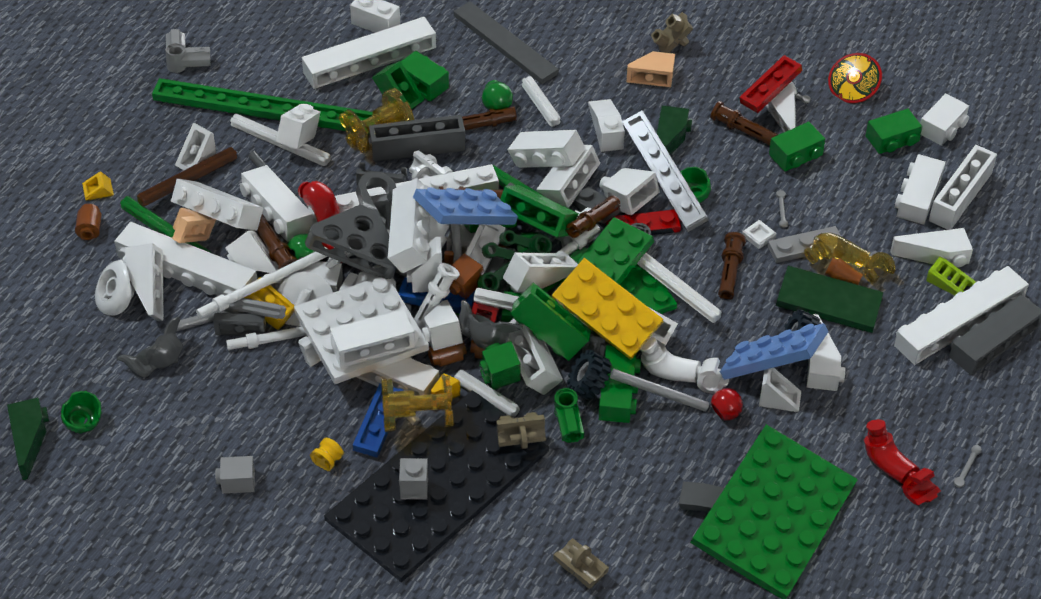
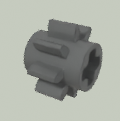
(596, 344)

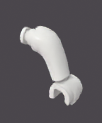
(671, 367)

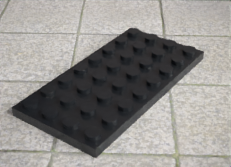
(463, 478)

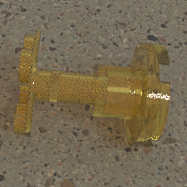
(392, 111)
(405, 403)

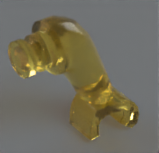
(833, 245)

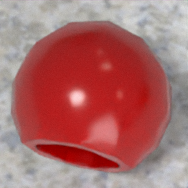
(727, 403)

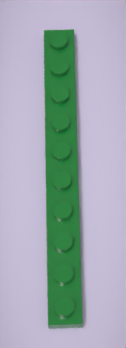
(244, 102)

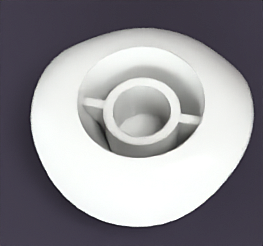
(114, 289)

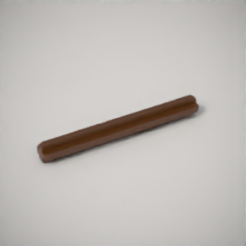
(192, 173)

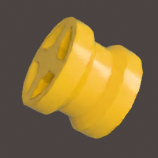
(327, 454)

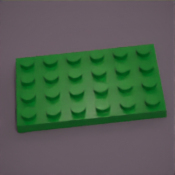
(774, 512)

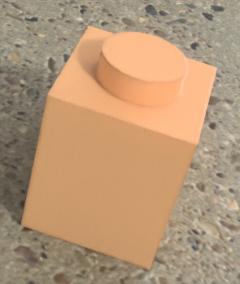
(652, 69)

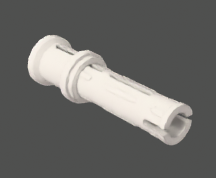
(437, 289)

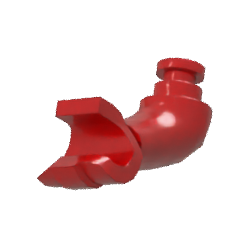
(321, 200)
(887, 457)

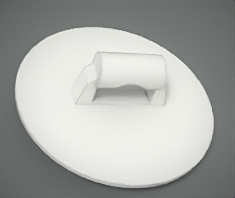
(303, 288)

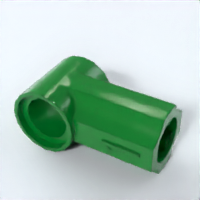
(568, 416)

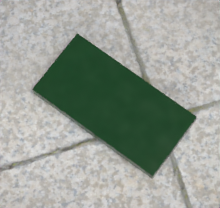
(830, 298)

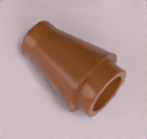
(843, 271)

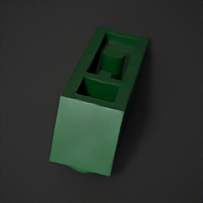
(673, 127)
(28, 431)

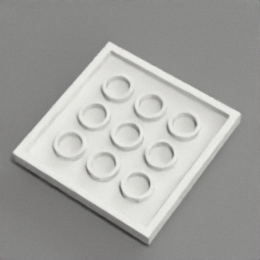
(348, 306)

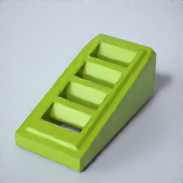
(947, 270)

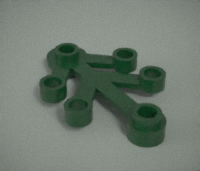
(493, 279)

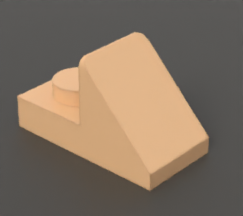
(192, 226)

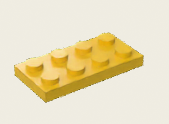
(607, 308)

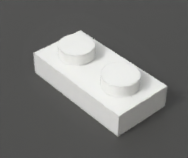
(484, 235)

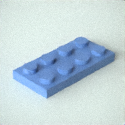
(465, 206)
(774, 351)

